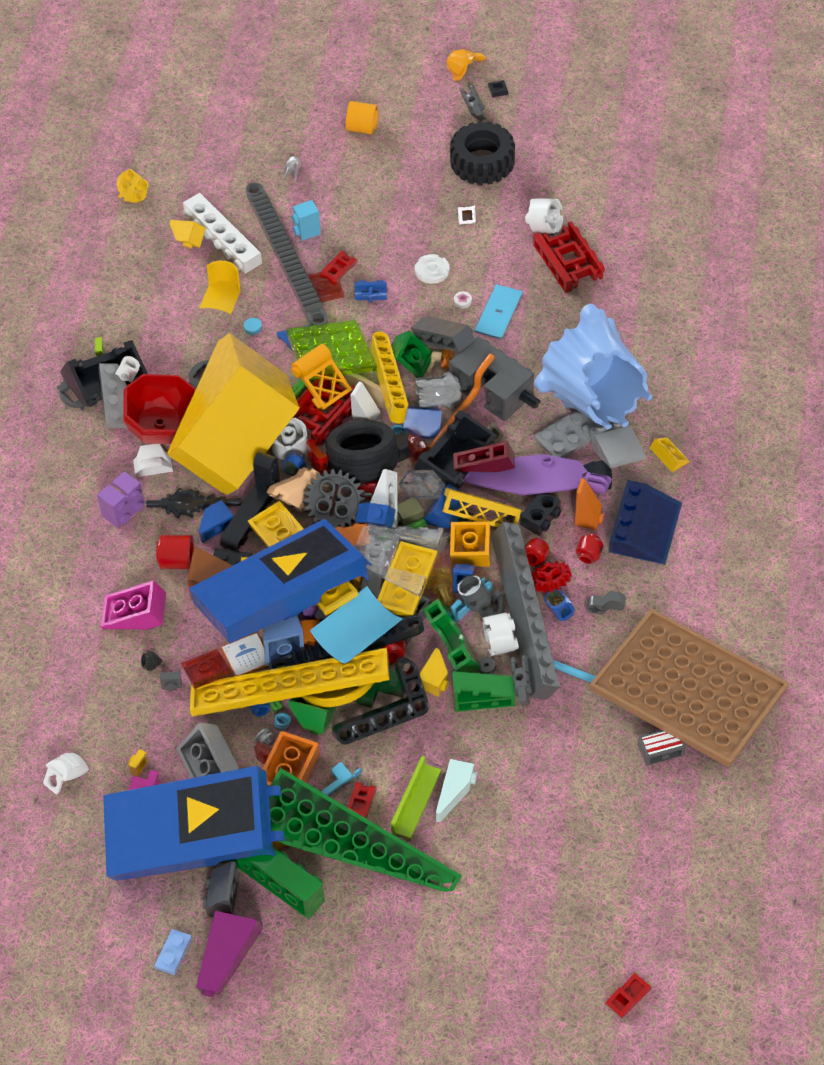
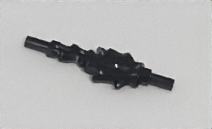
(188, 502)

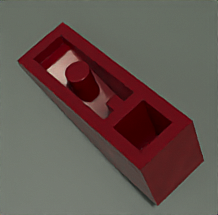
(488, 458)

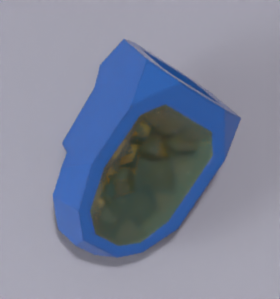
(293, 463)
(559, 605)

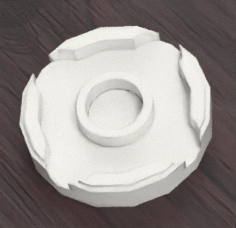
(432, 269)

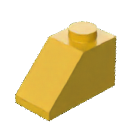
(188, 233)
(435, 675)

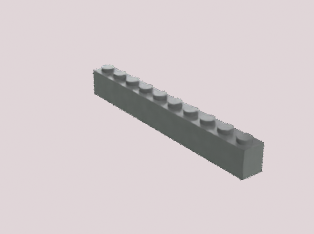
(525, 609)

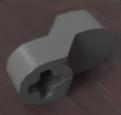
(601, 604)

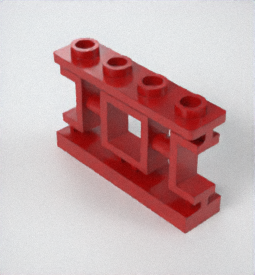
(559, 266)
(332, 419)

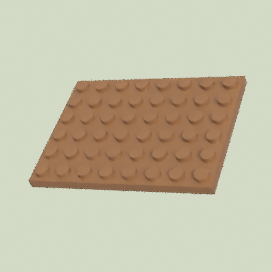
(689, 687)

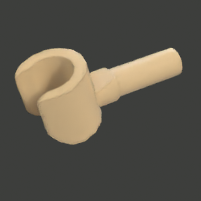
(435, 357)

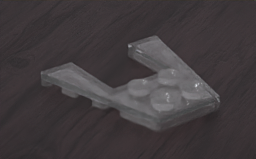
(380, 545)

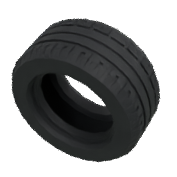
(362, 450)

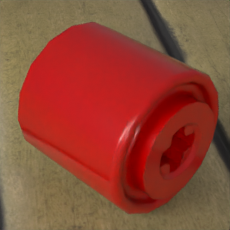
(175, 551)

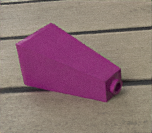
(226, 947)

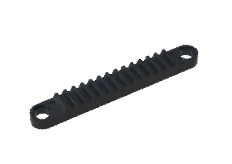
(397, 633)

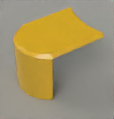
(223, 286)

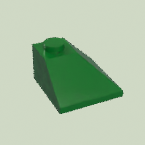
(411, 353)
(312, 717)

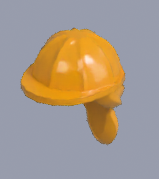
(459, 60)

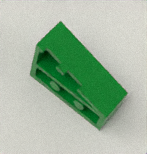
(482, 691)

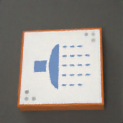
(245, 655)

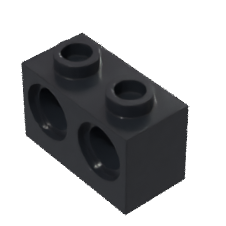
(542, 508)

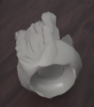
(438, 391)

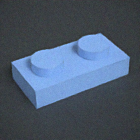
(173, 952)

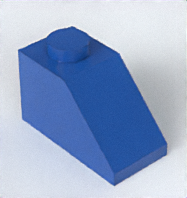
(375, 514)
(214, 521)
(461, 571)

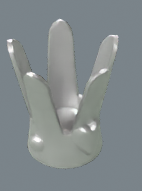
(292, 164)

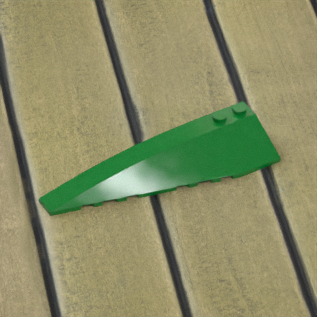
(334, 831)

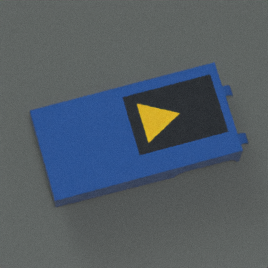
(278, 581)
(189, 823)

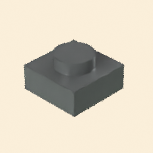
(171, 680)

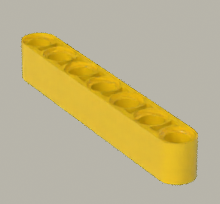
(389, 378)

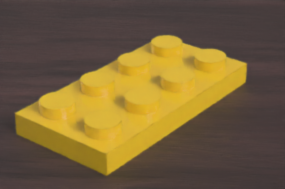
(413, 560)

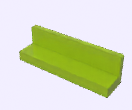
(415, 800)

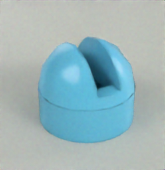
(284, 719)

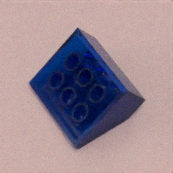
(644, 523)

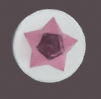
(462, 300)

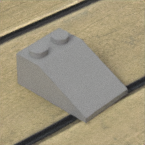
(616, 445)

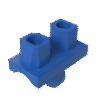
(370, 290)

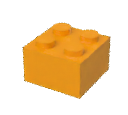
(470, 543)

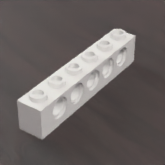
(222, 233)

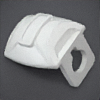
(65, 767)

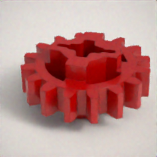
(551, 576)

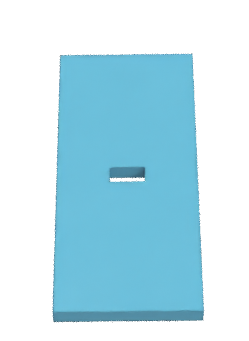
(493, 322)

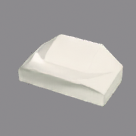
(152, 460)

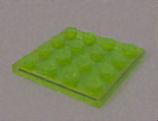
(342, 339)

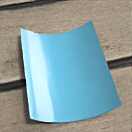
(354, 626)

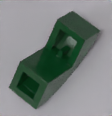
(389, 687)

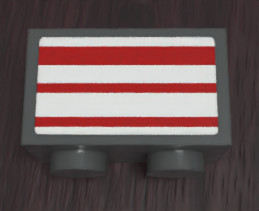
(660, 747)

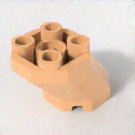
(291, 490)

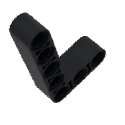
(266, 474)
(388, 710)

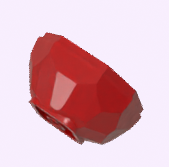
(156, 406)

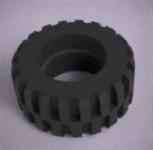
(482, 168)

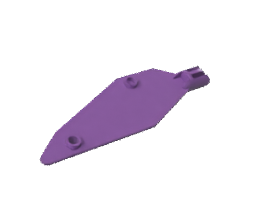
(540, 475)

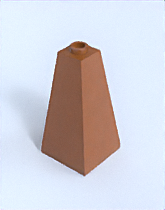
(204, 566)

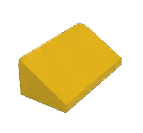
(668, 453)

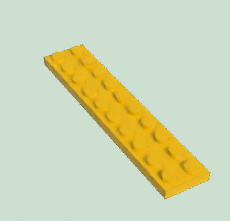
(289, 682)

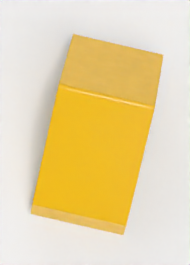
(233, 415)

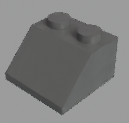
(222, 889)

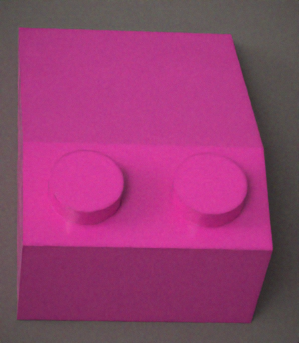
(134, 607)

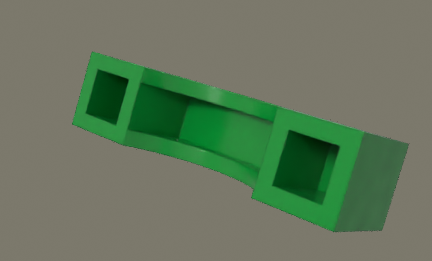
(446, 626)

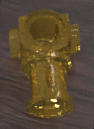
(440, 582)

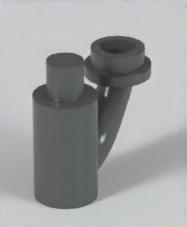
(498, 598)

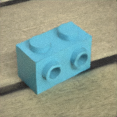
(306, 220)

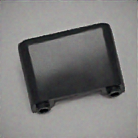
(84, 375)
(460, 436)

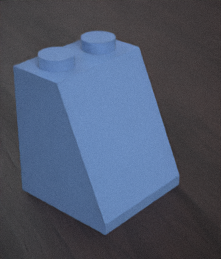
(282, 638)

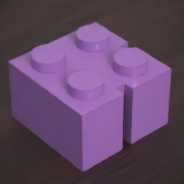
(119, 507)

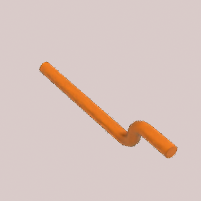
(470, 397)

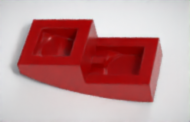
(628, 995)

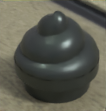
(150, 660)

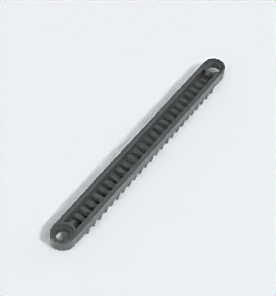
(286, 254)

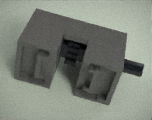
(506, 381)

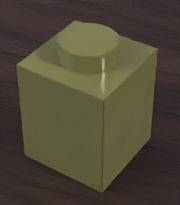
(409, 512)

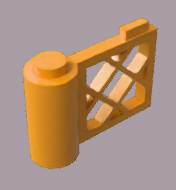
(313, 363)

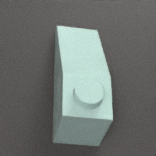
(456, 785)

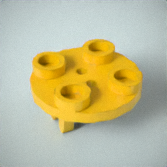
(132, 186)

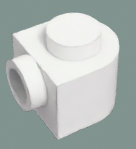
(128, 368)

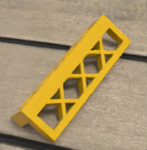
(479, 502)

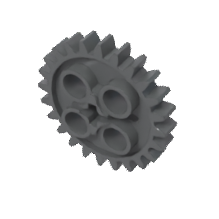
(317, 496)

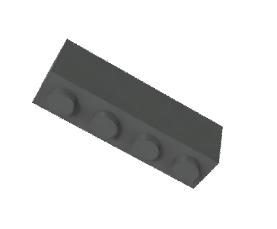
(443, 333)

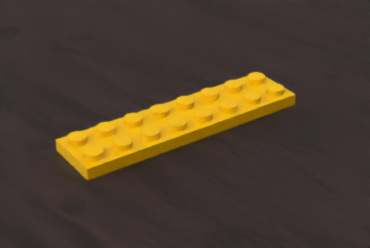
(278, 524)

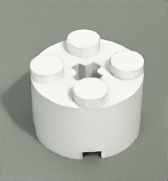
(544, 215)
(291, 440)
(499, 634)

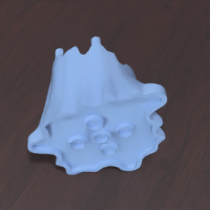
(594, 370)

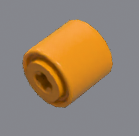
(362, 117)

